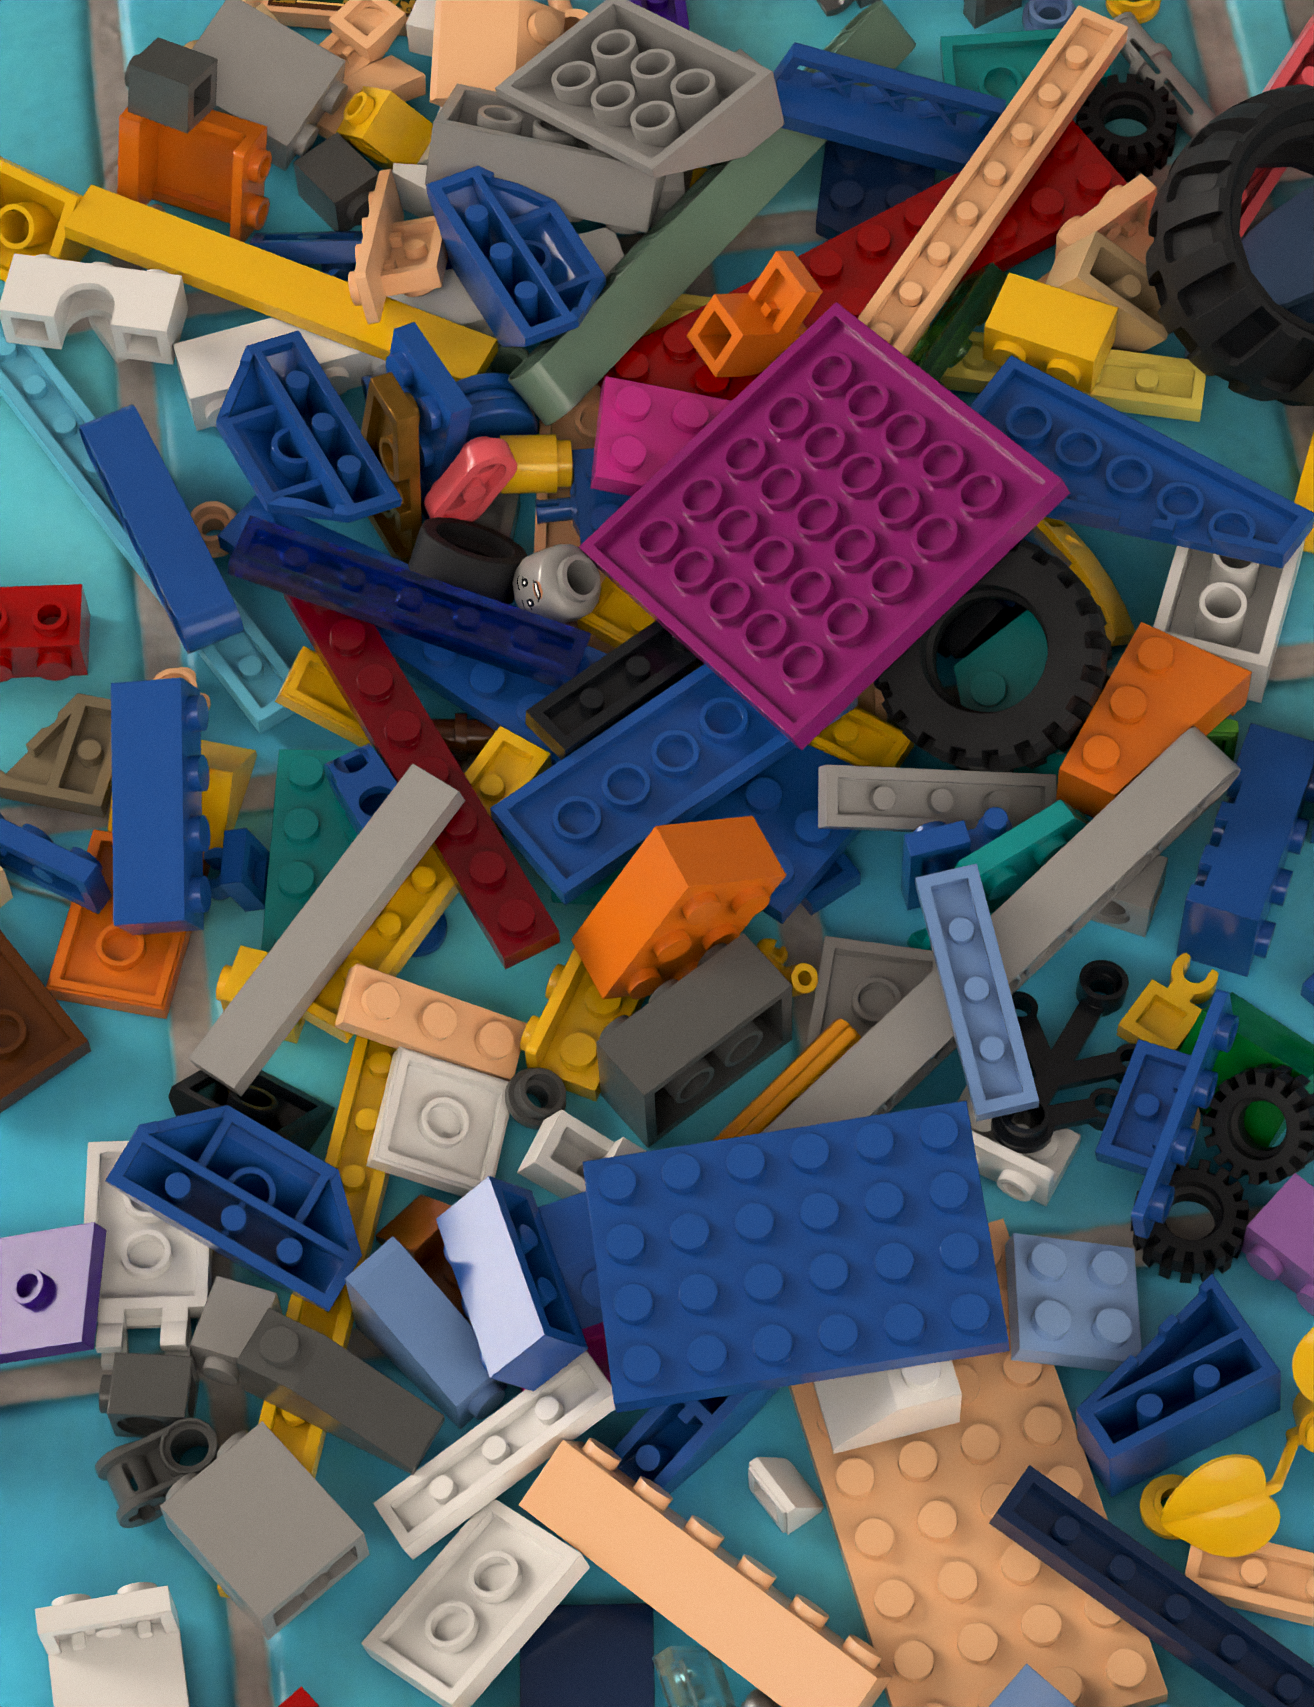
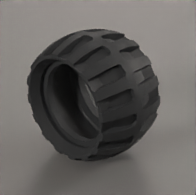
(1200, 259)

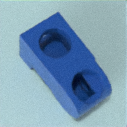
(359, 784)

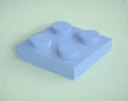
(1071, 1302)

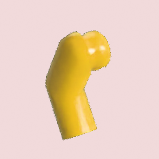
(801, 975)

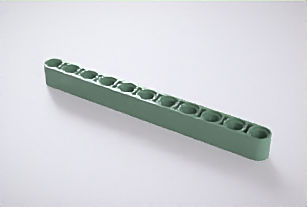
(687, 241)

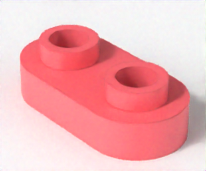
(472, 480)

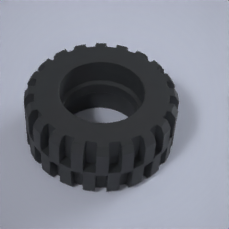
(1049, 713)

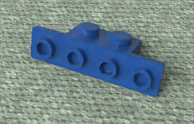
(1155, 1111)

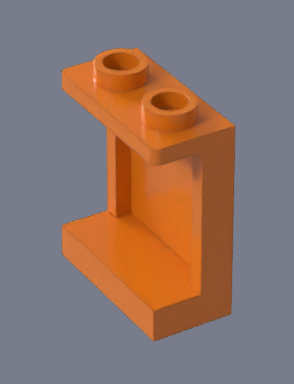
(209, 171)

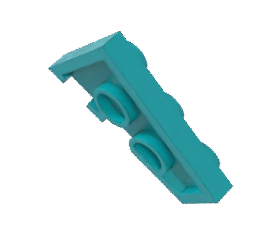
(995, 61)

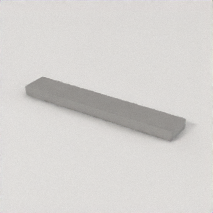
(326, 929)

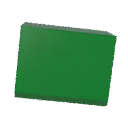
(1258, 1042)

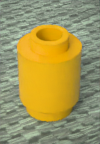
(541, 463)

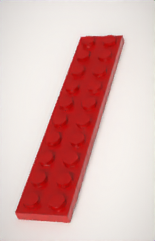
(860, 259)

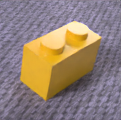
(1050, 331)

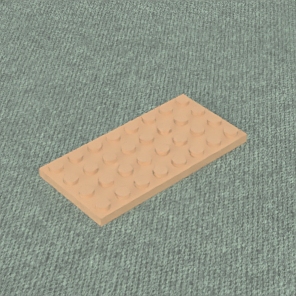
(941, 1586)

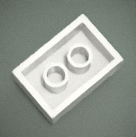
(1229, 608)

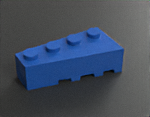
(1247, 853)

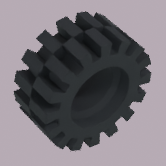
(1137, 103)
(1232, 1139)
(1219, 1245)

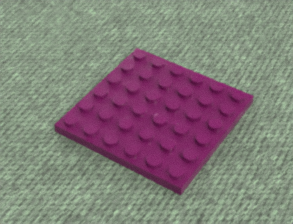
(823, 523)

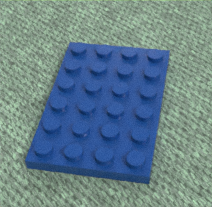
(793, 1257)

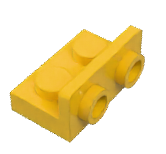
(571, 1026)

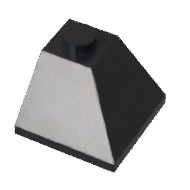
(266, 1101)

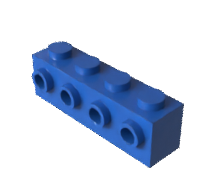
(159, 806)

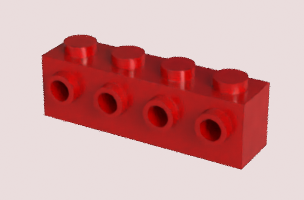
(44, 632)

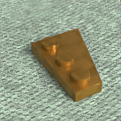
(393, 434)

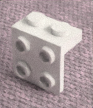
(115, 1649)

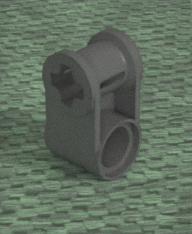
(154, 1467)

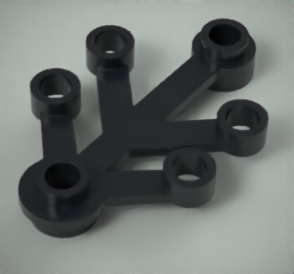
(1058, 1067)

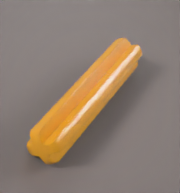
(793, 1080)

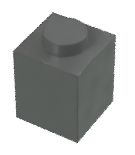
(171, 85)
(336, 182)

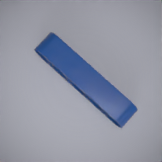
(161, 529)

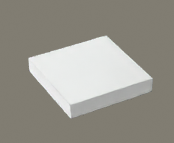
(439, 1123)

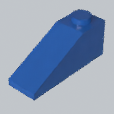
(681, 1437)

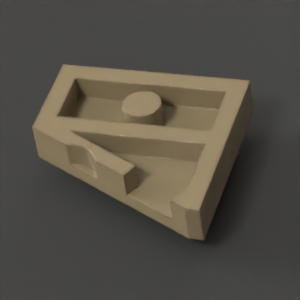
(68, 761)

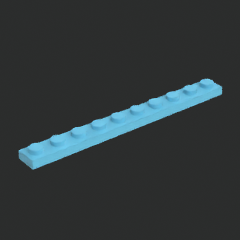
(52, 413)

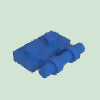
(941, 846)

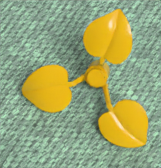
(1227, 1501)

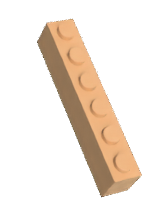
(699, 1584)

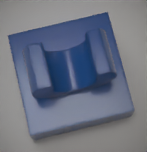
(242, 869)

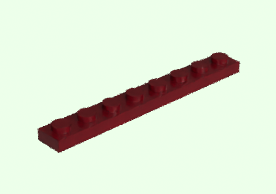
(406, 735)

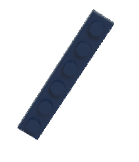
(1152, 1595)

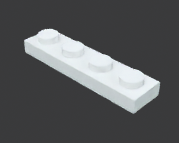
(495, 1455)

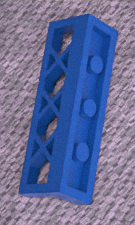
(880, 115)

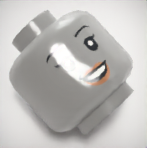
(557, 583)

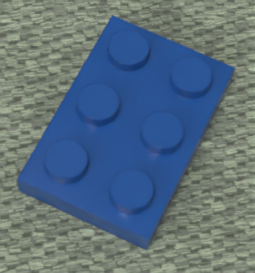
(440, 402)

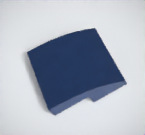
(590, 1658)

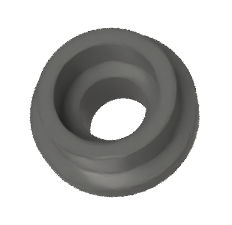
(543, 1085)

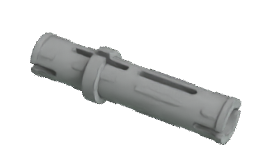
(1160, 55)

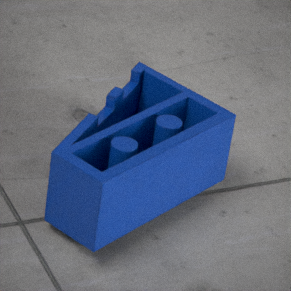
(1179, 1393)

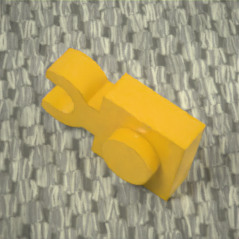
(1164, 1013)

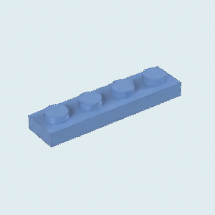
(976, 992)

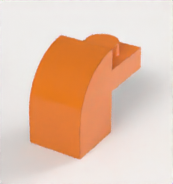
(751, 330)

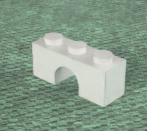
(51, 294)

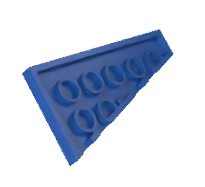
(1136, 477)

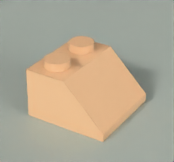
(487, 41)

